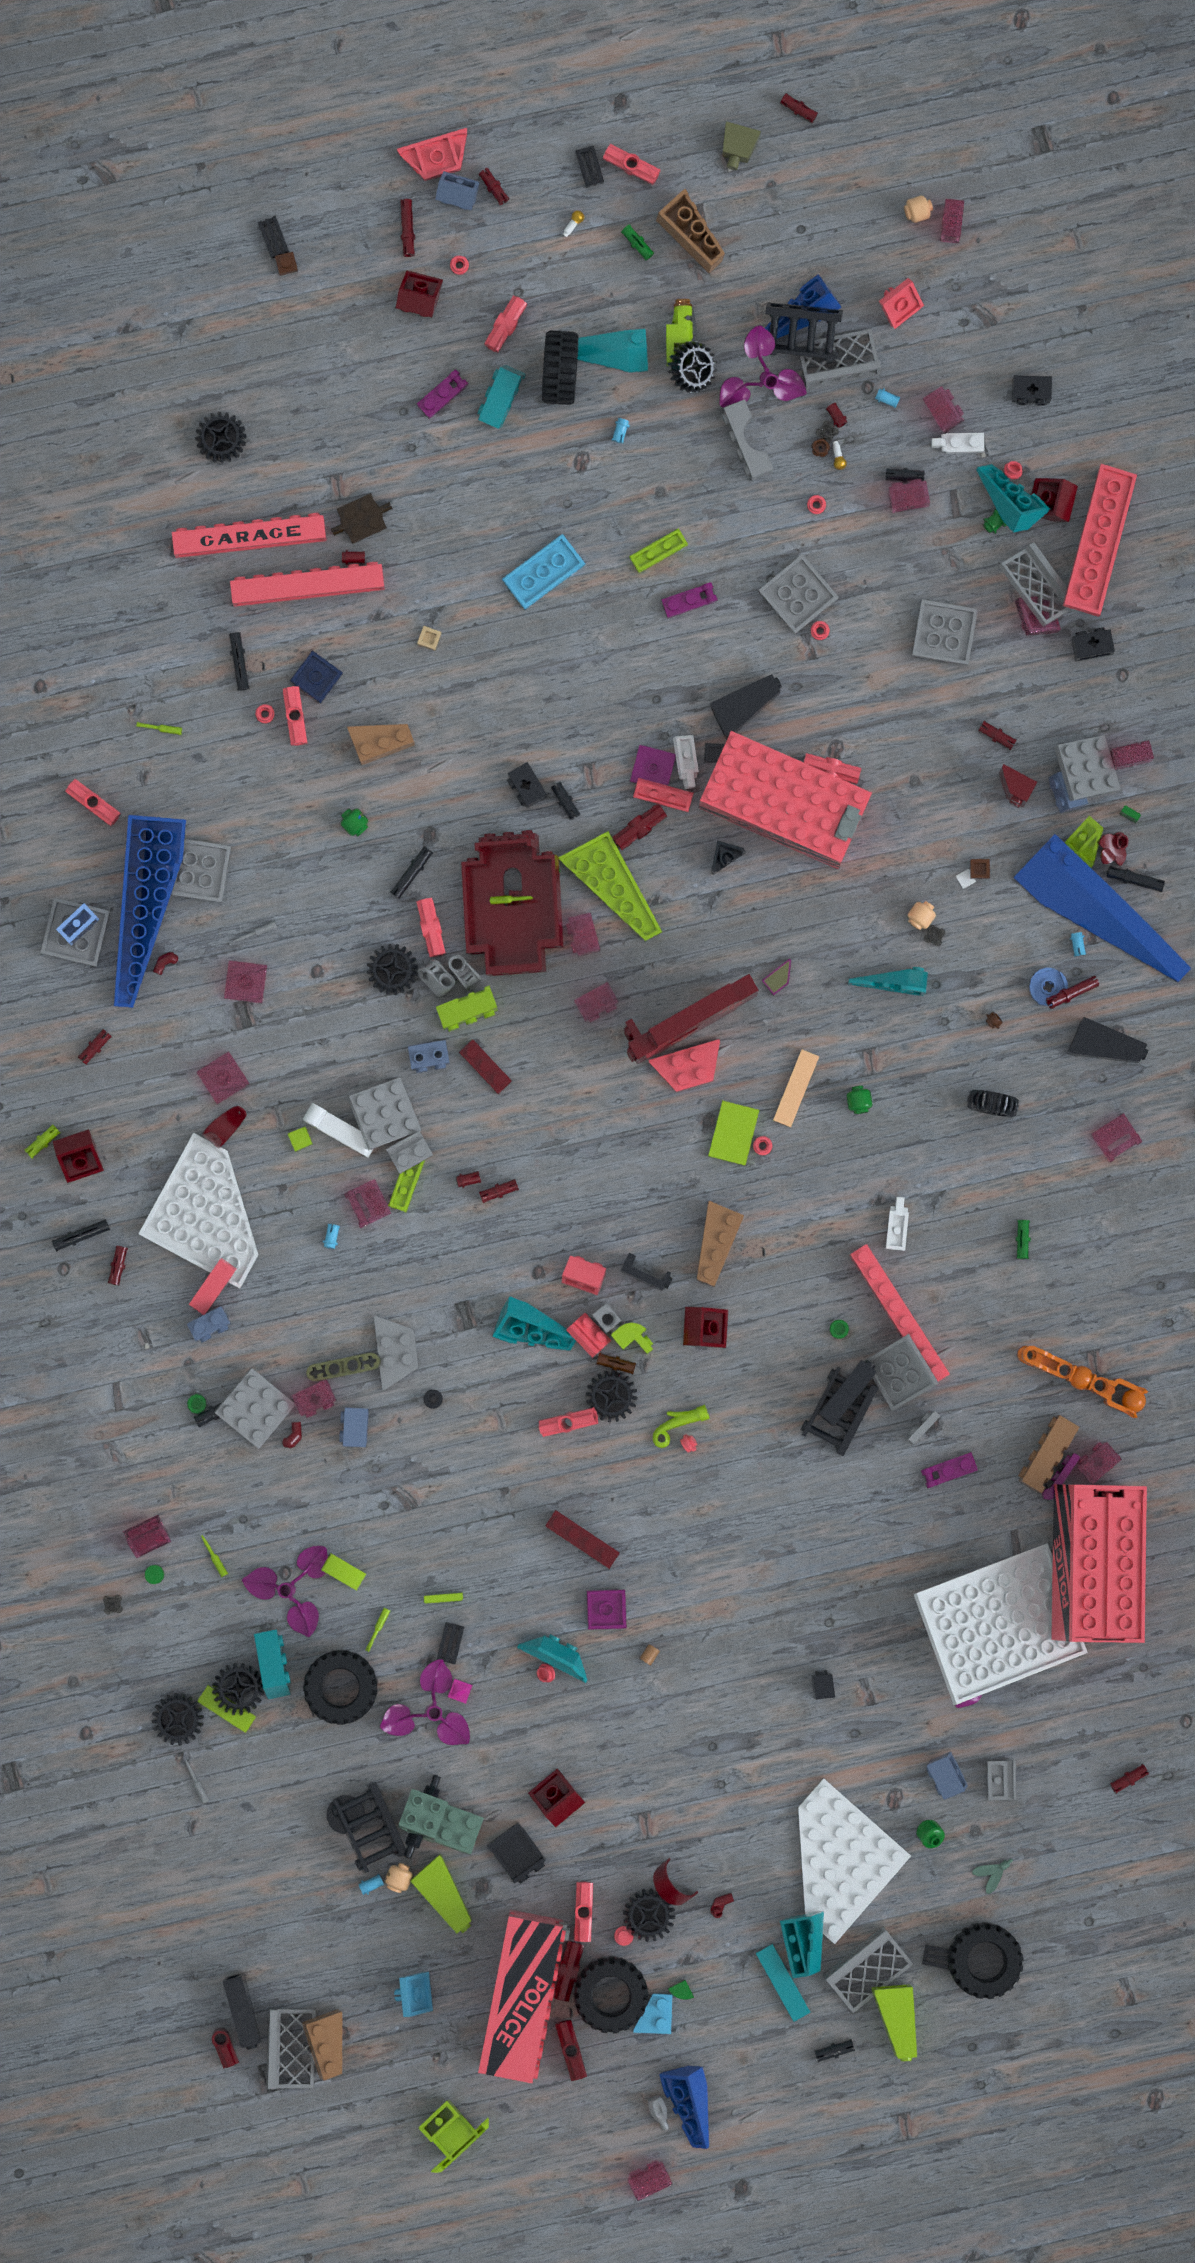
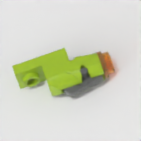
(682, 327)

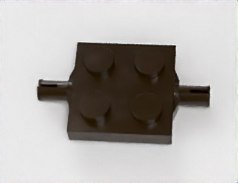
(361, 518)

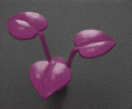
(785, 387)
(263, 1581)
(451, 1731)

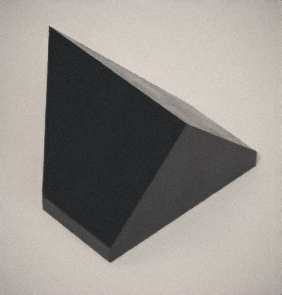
(725, 854)

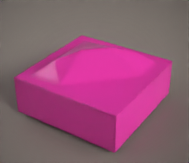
(460, 1691)

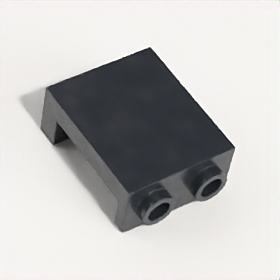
(643, 1277)
(517, 1853)

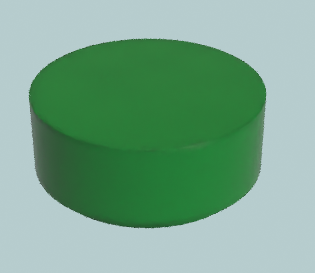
(839, 1329)
(197, 1403)
(154, 1574)

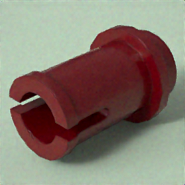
(837, 416)
(353, 557)
(468, 1179)

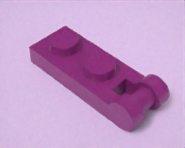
(442, 394)
(688, 600)
(950, 1469)
(1059, 1477)

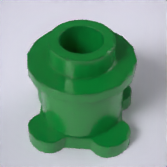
(993, 523)

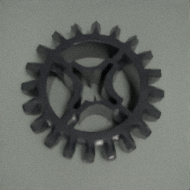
(700, 374)
(217, 444)
(383, 967)
(993, 1103)
(618, 1380)
(239, 1698)
(171, 1711)
(638, 1928)

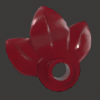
(1113, 848)

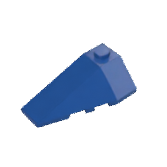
(813, 294)
(689, 2095)

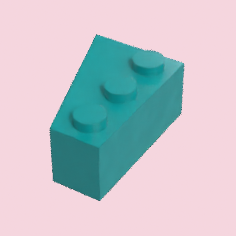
(500, 396)
(272, 1664)
(803, 1943)

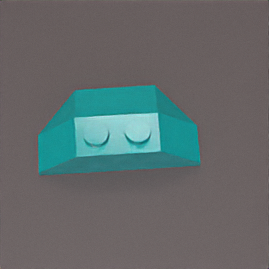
(556, 1654)

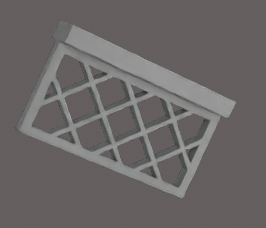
(844, 373)
(1046, 577)
(855, 1959)
(274, 2052)

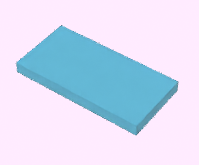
(543, 571)

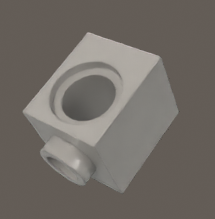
(598, 1315)

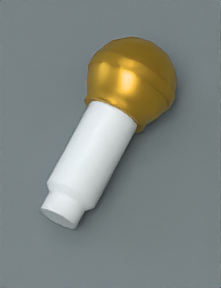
(576, 218)
(839, 461)

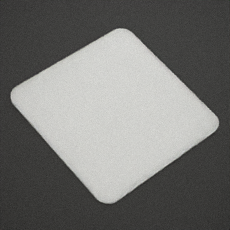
(964, 879)

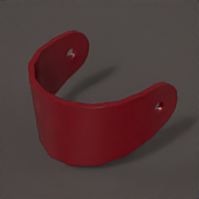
(224, 1126)
(665, 1887)

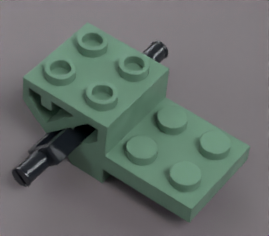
(437, 1822)

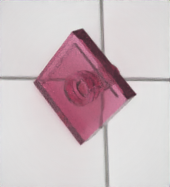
(1029, 621)
(245, 982)
(223, 1078)

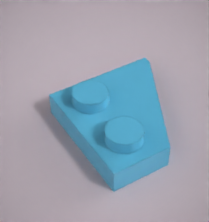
(657, 2015)

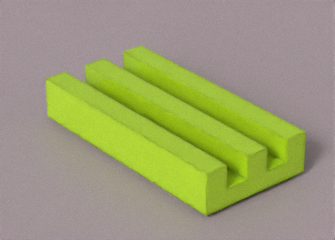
(443, 1598)

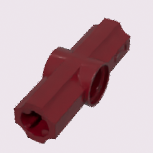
(639, 827)
(568, 1971)
(574, 2062)

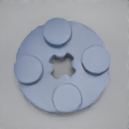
(1038, 981)

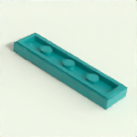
(783, 1982)

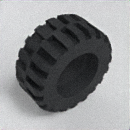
(560, 367)
(314, 1693)
(1011, 1965)
(611, 1968)

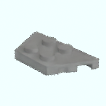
(396, 1350)

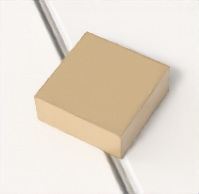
(429, 638)

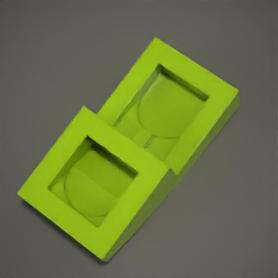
(343, 1571)

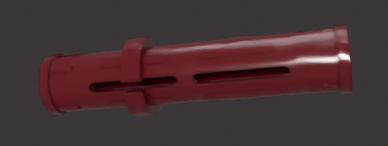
(407, 228)
(1066, 995)

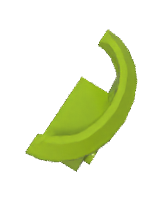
(450, 2133)

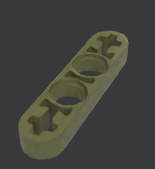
(343, 1367)

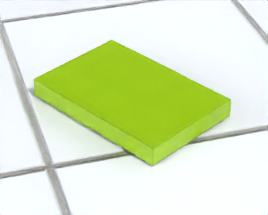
(733, 1133)

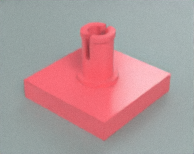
(901, 303)

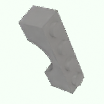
(756, 462)

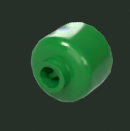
(354, 822)
(859, 1100)
(930, 1834)

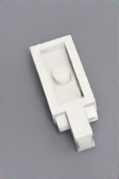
(959, 443)
(686, 760)
(897, 1226)

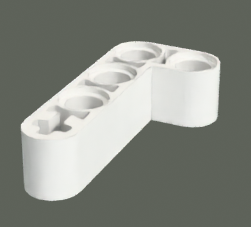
(336, 1129)

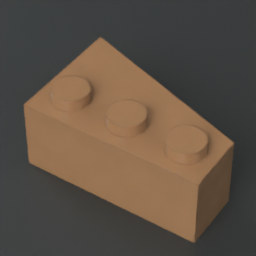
(380, 740)
(325, 2043)

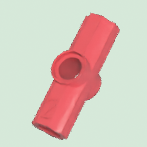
(620, 159)
(505, 324)
(296, 727)
(834, 767)
(102, 809)
(431, 927)
(557, 1424)
(584, 1898)

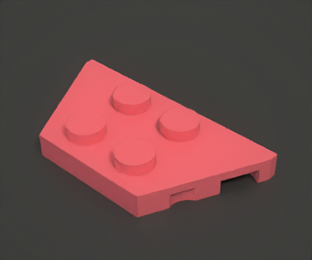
(436, 154)
(689, 1066)

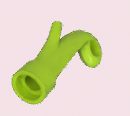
(680, 1419)

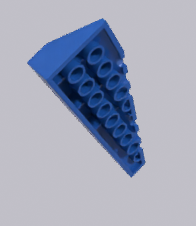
(150, 873)
(1078, 893)

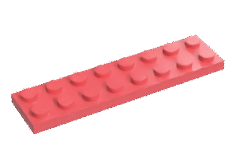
(1099, 540)

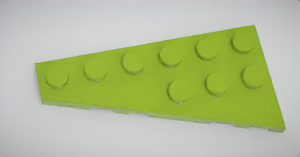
(607, 876)

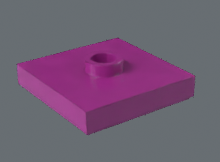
(653, 765)
(606, 1609)

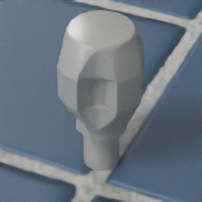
(658, 2111)

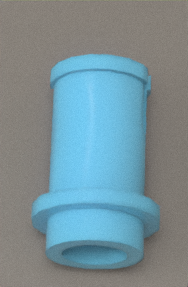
(887, 398)
(620, 430)
(1078, 942)
(331, 1236)
(371, 1884)

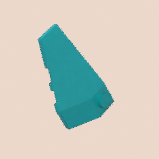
(617, 350)
(1014, 505)
(906, 981)
(527, 1324)

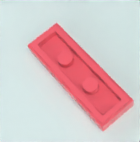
(663, 794)
(212, 1286)

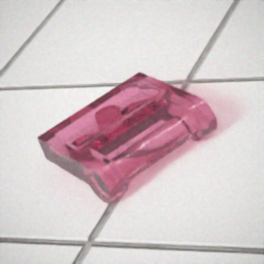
(1112, 1132)
(374, 1201)

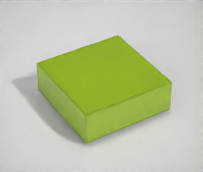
(300, 1139)

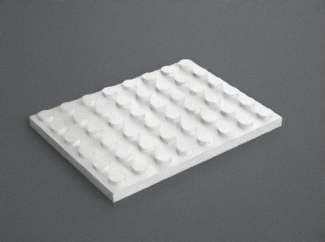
(995, 1624)

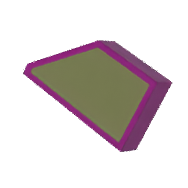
(778, 978)

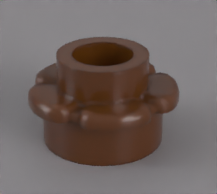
(825, 447)
(993, 1020)

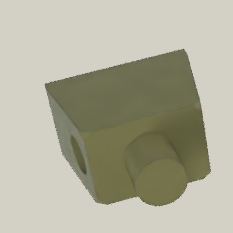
(739, 144)

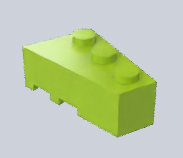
(467, 1009)

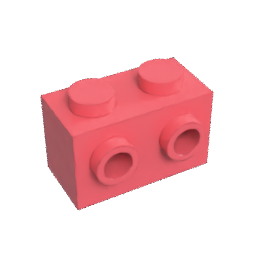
(584, 1275)

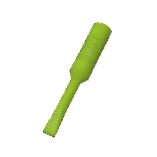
(162, 728)
(507, 899)
(215, 1559)
(378, 1627)

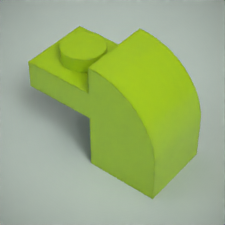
(628, 1333)

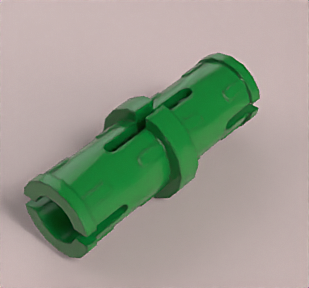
(637, 242)
(1023, 1239)

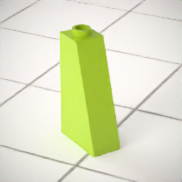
(442, 1893)
(898, 2016)

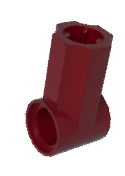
(225, 2049)

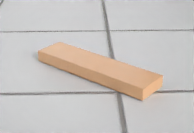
(796, 1088)

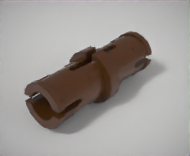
(616, 1363)

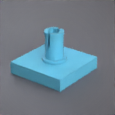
(415, 1994)

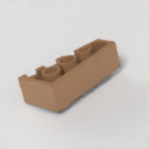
(690, 230)
(718, 1237)
(1048, 1454)

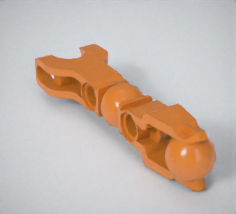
(1083, 1379)

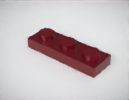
(485, 1066)

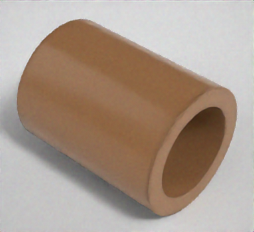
(649, 1654)

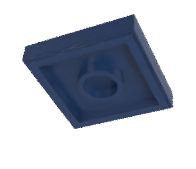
(316, 677)

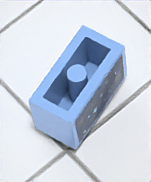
(77, 924)

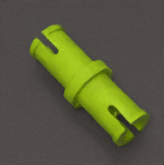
(42, 1141)

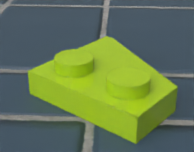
(1085, 840)

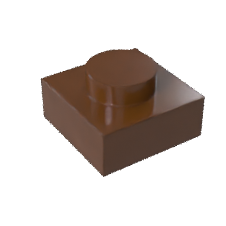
(286, 263)
(979, 868)

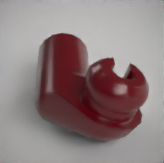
(163, 960)
(295, 1437)
(719, 1903)

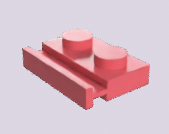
(588, 1335)

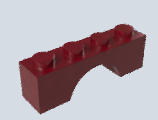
(582, 1539)

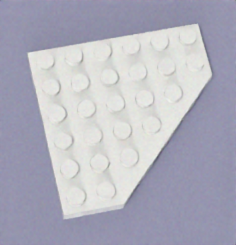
(203, 1212)
(842, 1858)

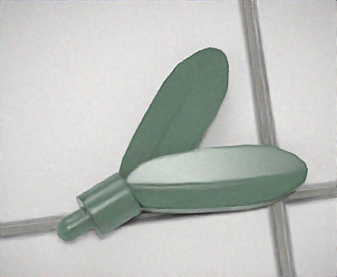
(995, 1871)

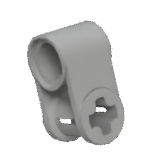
(464, 973)
(437, 979)

